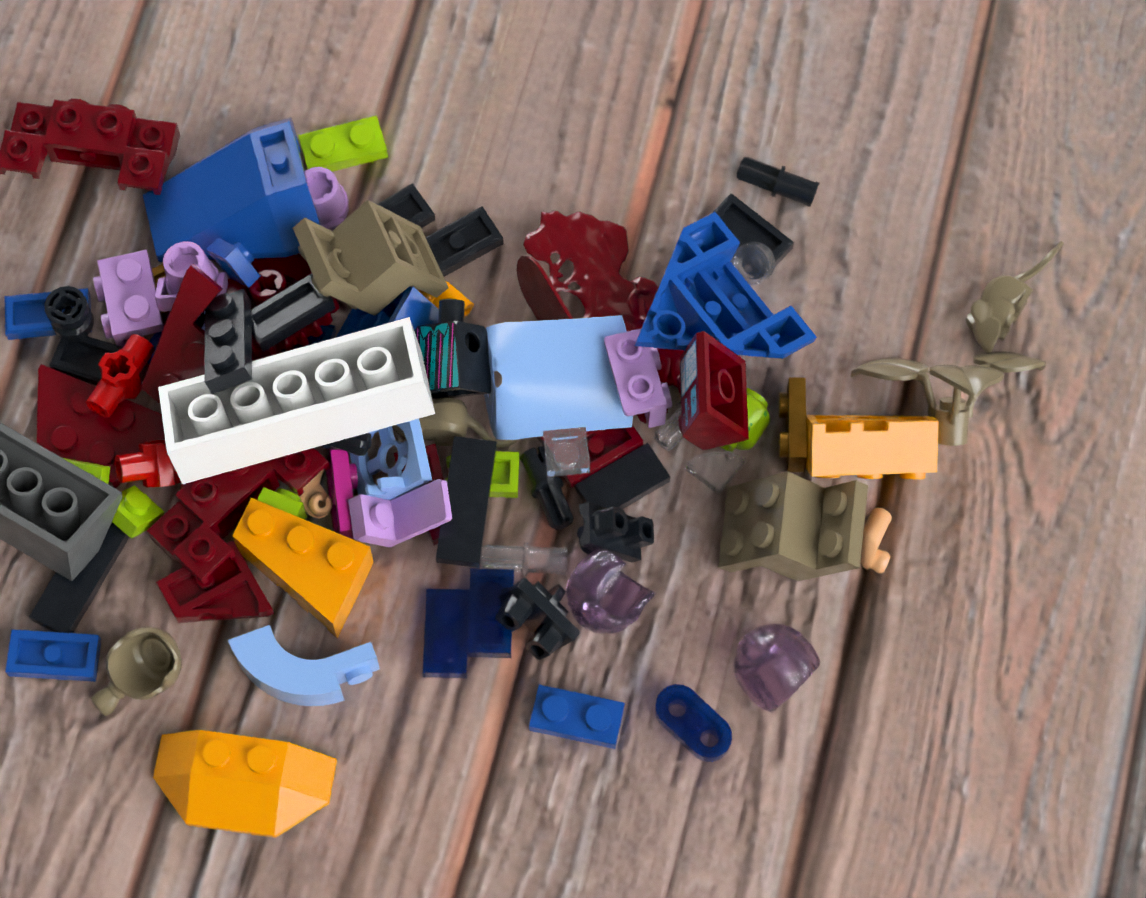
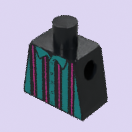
(455, 353)

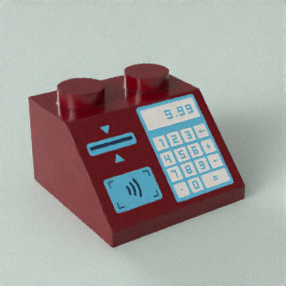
(712, 394)

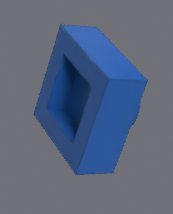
(234, 261)

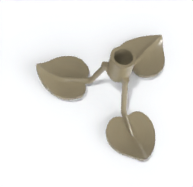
(970, 379)

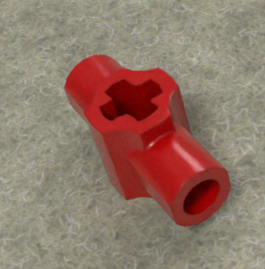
(120, 376)
(149, 465)

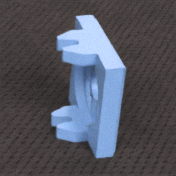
(397, 483)

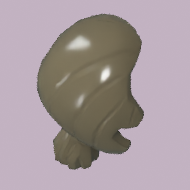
(140, 667)

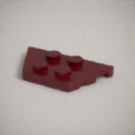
(78, 433)

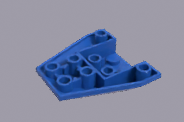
(240, 193)

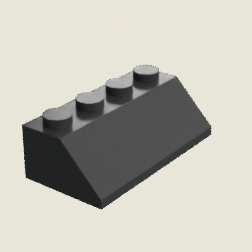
(51, 505)

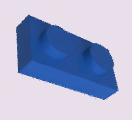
(53, 655)
(576, 716)

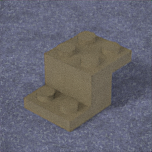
(369, 258)
(793, 526)

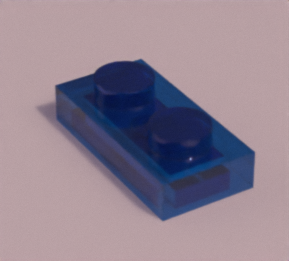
(446, 633)
(485, 634)

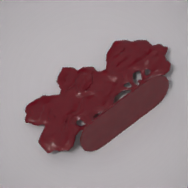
(597, 257)

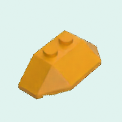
(242, 781)

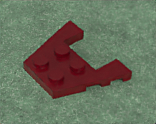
(182, 342)

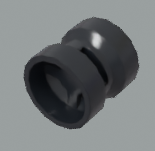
(74, 322)

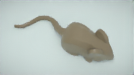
(1002, 304)
(451, 420)

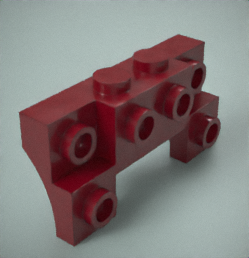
(90, 137)
(214, 505)

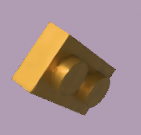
(793, 408)

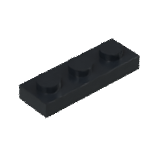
(228, 341)

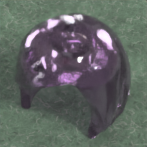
(603, 595)
(773, 664)

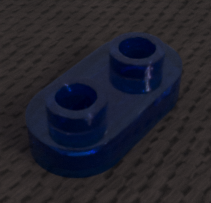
(694, 723)

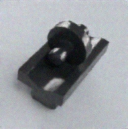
(614, 531)
(540, 613)

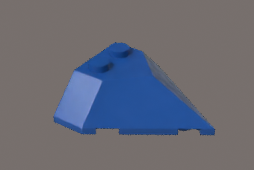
(710, 295)

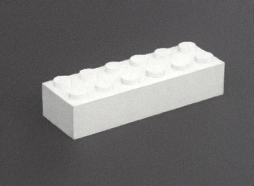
(297, 401)

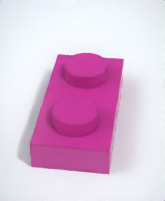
(340, 482)

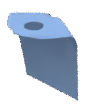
(553, 377)

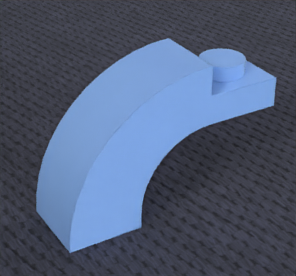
(299, 679)

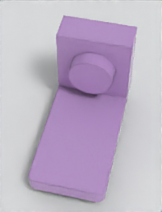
(402, 518)

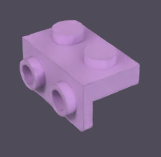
(129, 294)
(638, 378)

